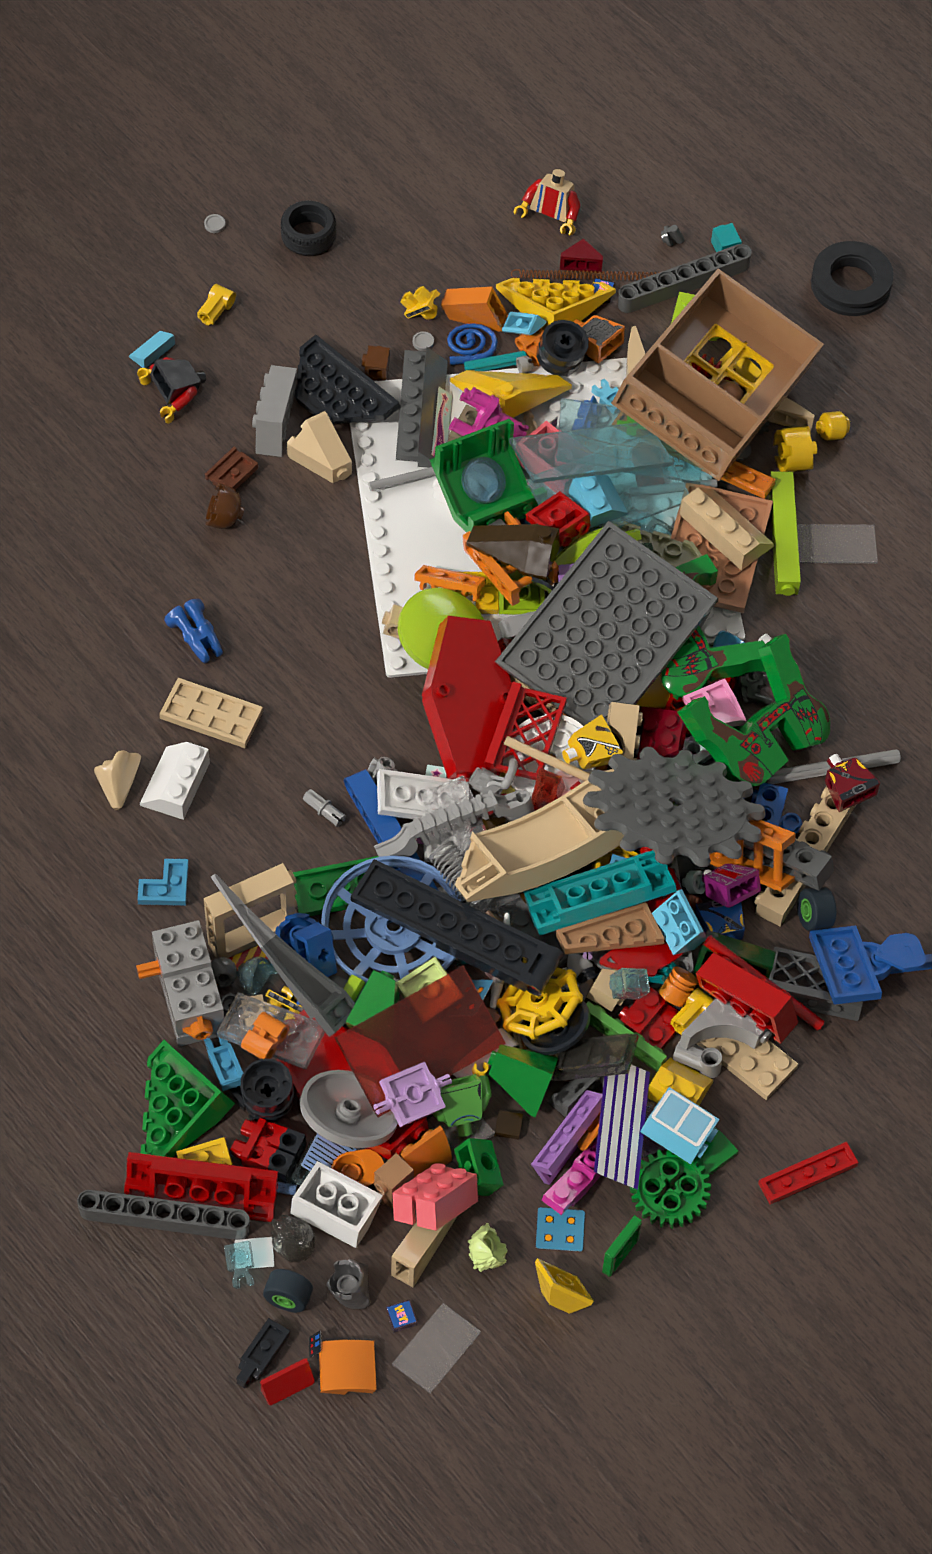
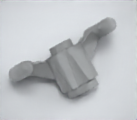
(485, 780)

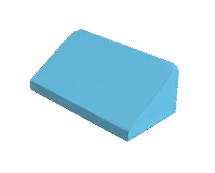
(523, 323)
(153, 349)

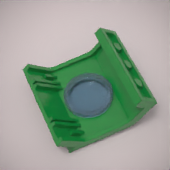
(482, 477)

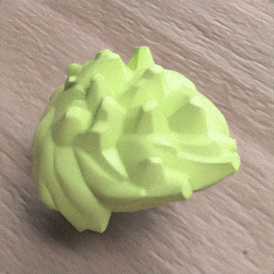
(486, 1249)

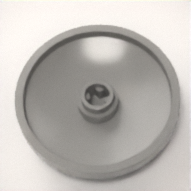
(341, 1112)

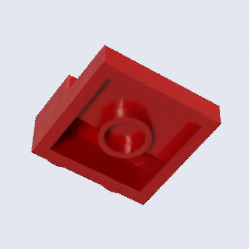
(563, 514)
(650, 1018)

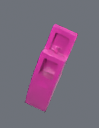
(574, 1182)

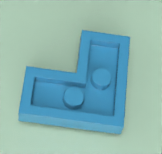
(170, 890)

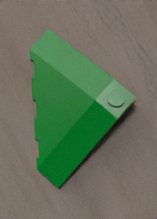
(180, 1103)

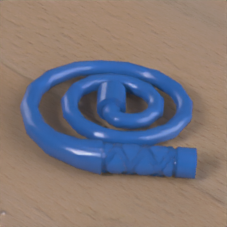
(468, 354)

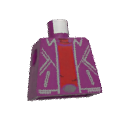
(731, 884)

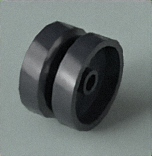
(562, 347)

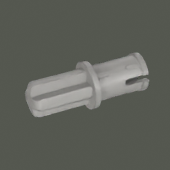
(323, 807)

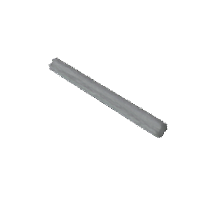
(821, 768)

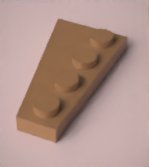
(615, 930)

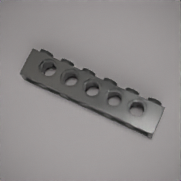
(799, 860)

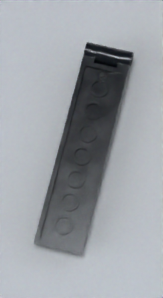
(458, 928)

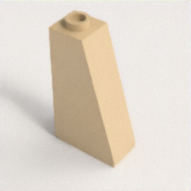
(416, 1252)

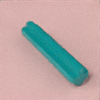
(493, 362)

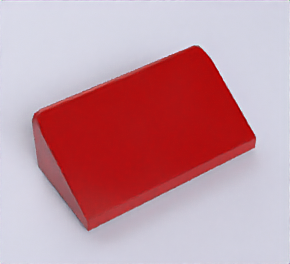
(287, 1382)

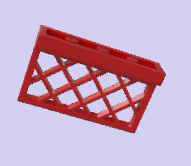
(508, 722)

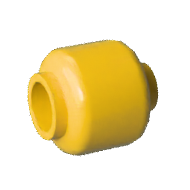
(833, 425)

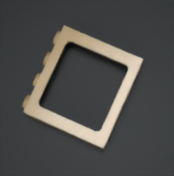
(251, 892)

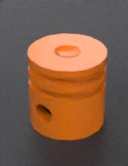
(678, 986)

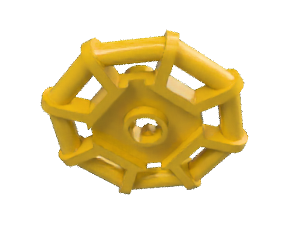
(543, 1010)

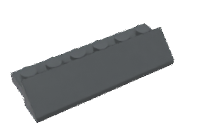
(420, 382)

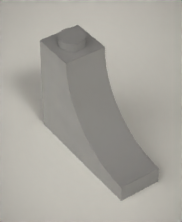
(722, 1021)

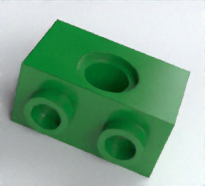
(480, 1158)

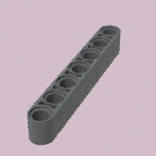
(682, 278)
(155, 1206)

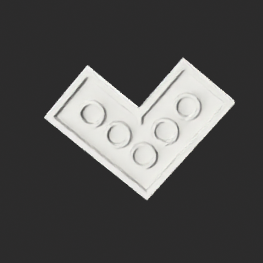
(401, 797)

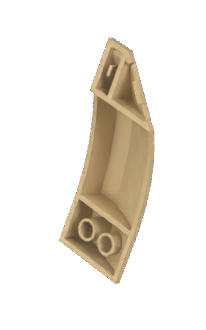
(535, 848)

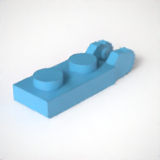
(224, 1063)

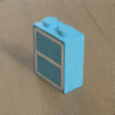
(680, 1126)

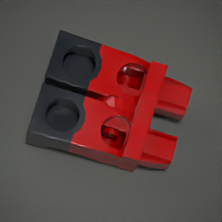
(270, 1147)

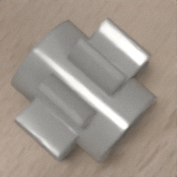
(383, 763)

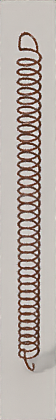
(582, 274)

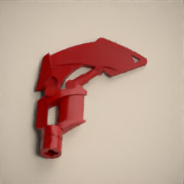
(644, 957)

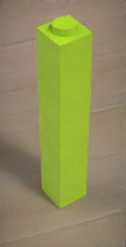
(784, 534)

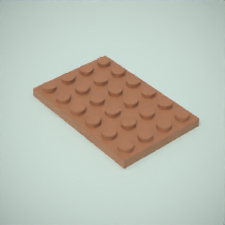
(731, 584)

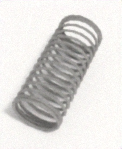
(445, 855)

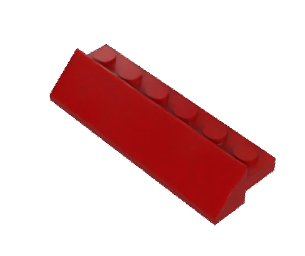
(203, 1183)

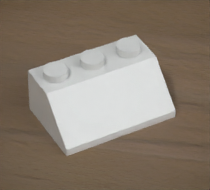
(176, 779)
(336, 1204)

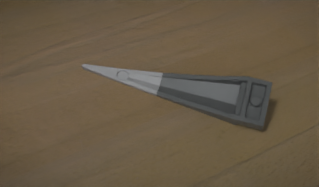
(313, 990)

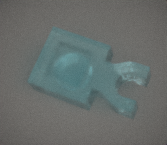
(238, 1260)

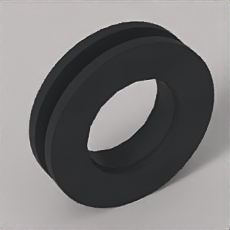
(849, 301)

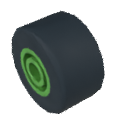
(816, 909)
(288, 1290)

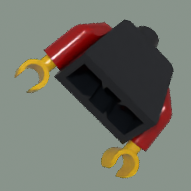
(175, 381)

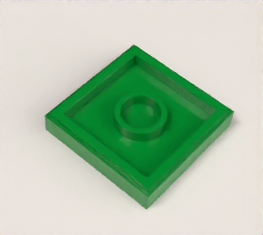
(622, 1246)

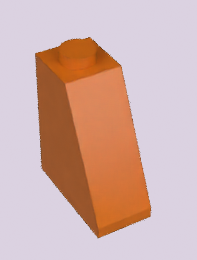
(475, 306)

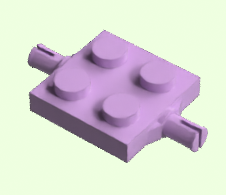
(412, 1094)

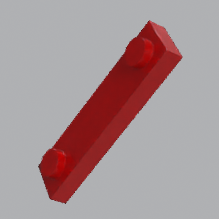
(808, 1173)

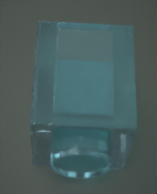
(629, 983)

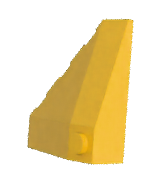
(554, 300)
(515, 390)

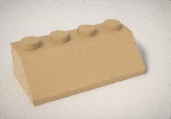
(724, 527)

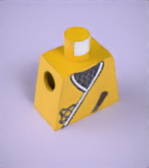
(592, 745)

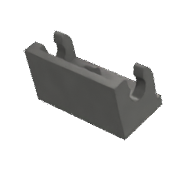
(571, 1092)

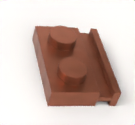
(232, 469)

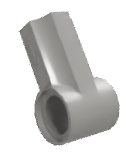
(697, 1057)

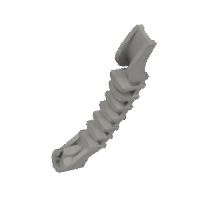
(404, 843)

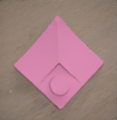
(721, 703)

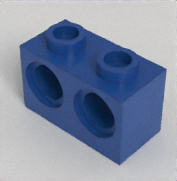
(772, 808)

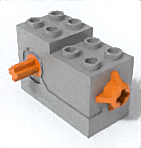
(186, 982)

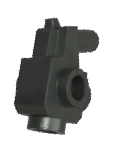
(750, 686)

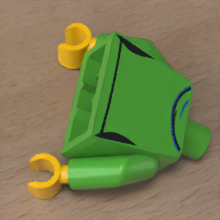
(465, 1100)

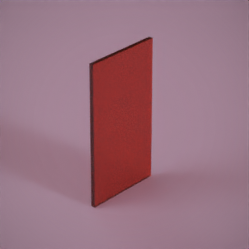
(435, 1025)

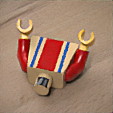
(553, 198)

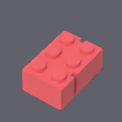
(436, 1196)

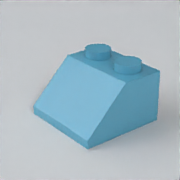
(598, 498)

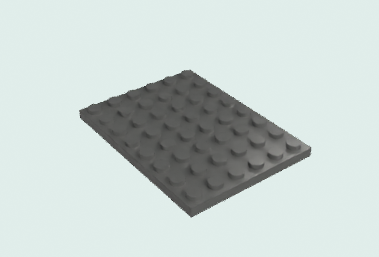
(607, 627)

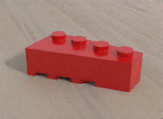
(749, 995)

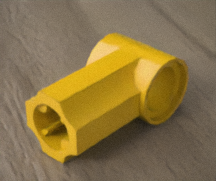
(218, 300)
(694, 1006)

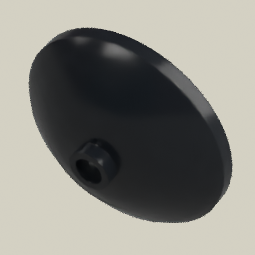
(560, 1038)

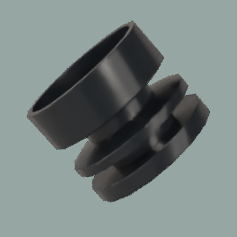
(265, 1077)

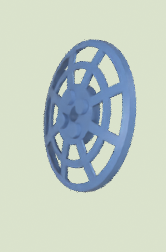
(376, 929)

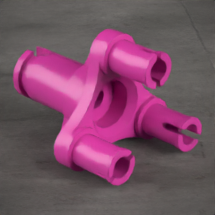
(488, 414)

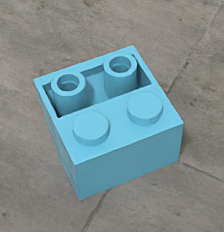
(679, 924)

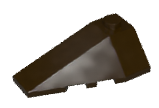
(523, 546)

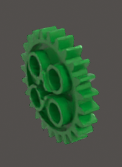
(687, 1202)

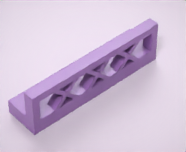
(565, 1138)

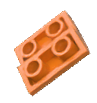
(430, 1150)
(347, 1366)

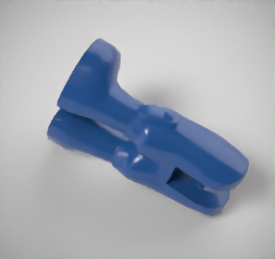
(197, 638)

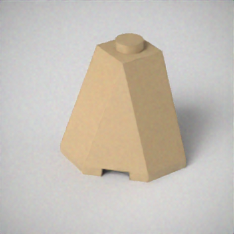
(320, 449)

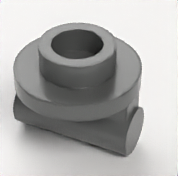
(672, 235)

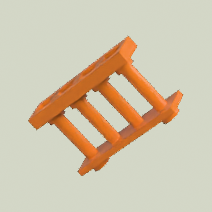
(499, 574)
(773, 837)

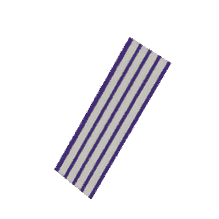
(620, 1126)

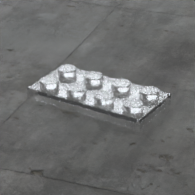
(300, 1041)

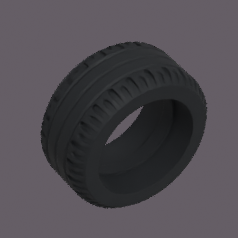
(308, 212)

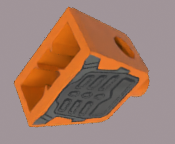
(603, 337)

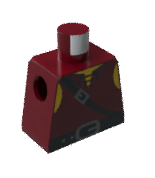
(849, 782)

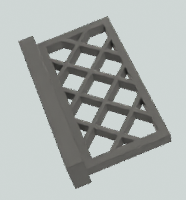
(812, 996)

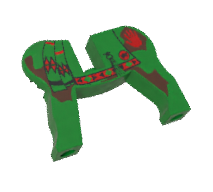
(698, 662)
(753, 751)

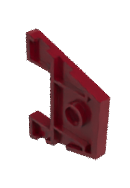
(662, 731)

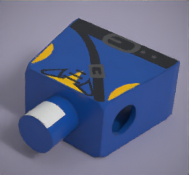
(721, 919)

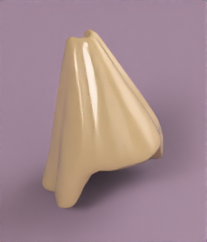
(117, 776)

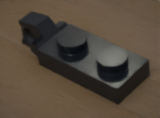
(261, 1352)

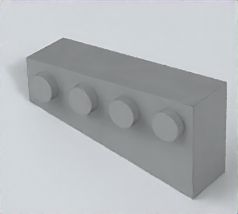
(274, 410)

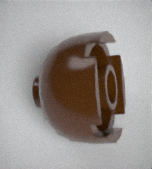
(224, 508)

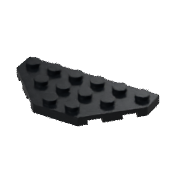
(338, 387)

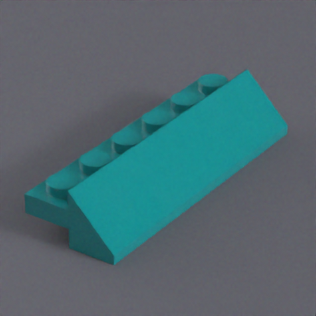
(598, 892)

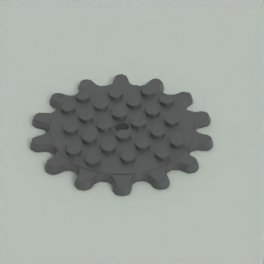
(640, 805)

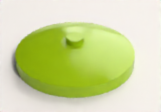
(421, 619)

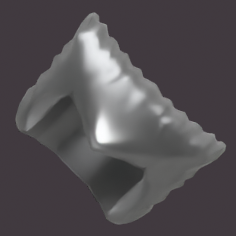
(350, 1284)

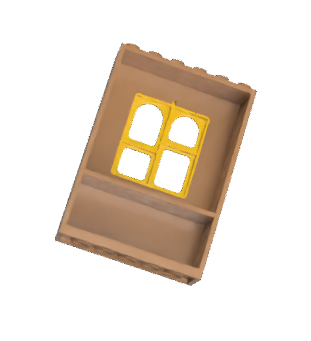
(691, 409)

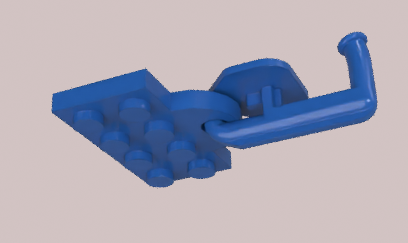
(855, 966)

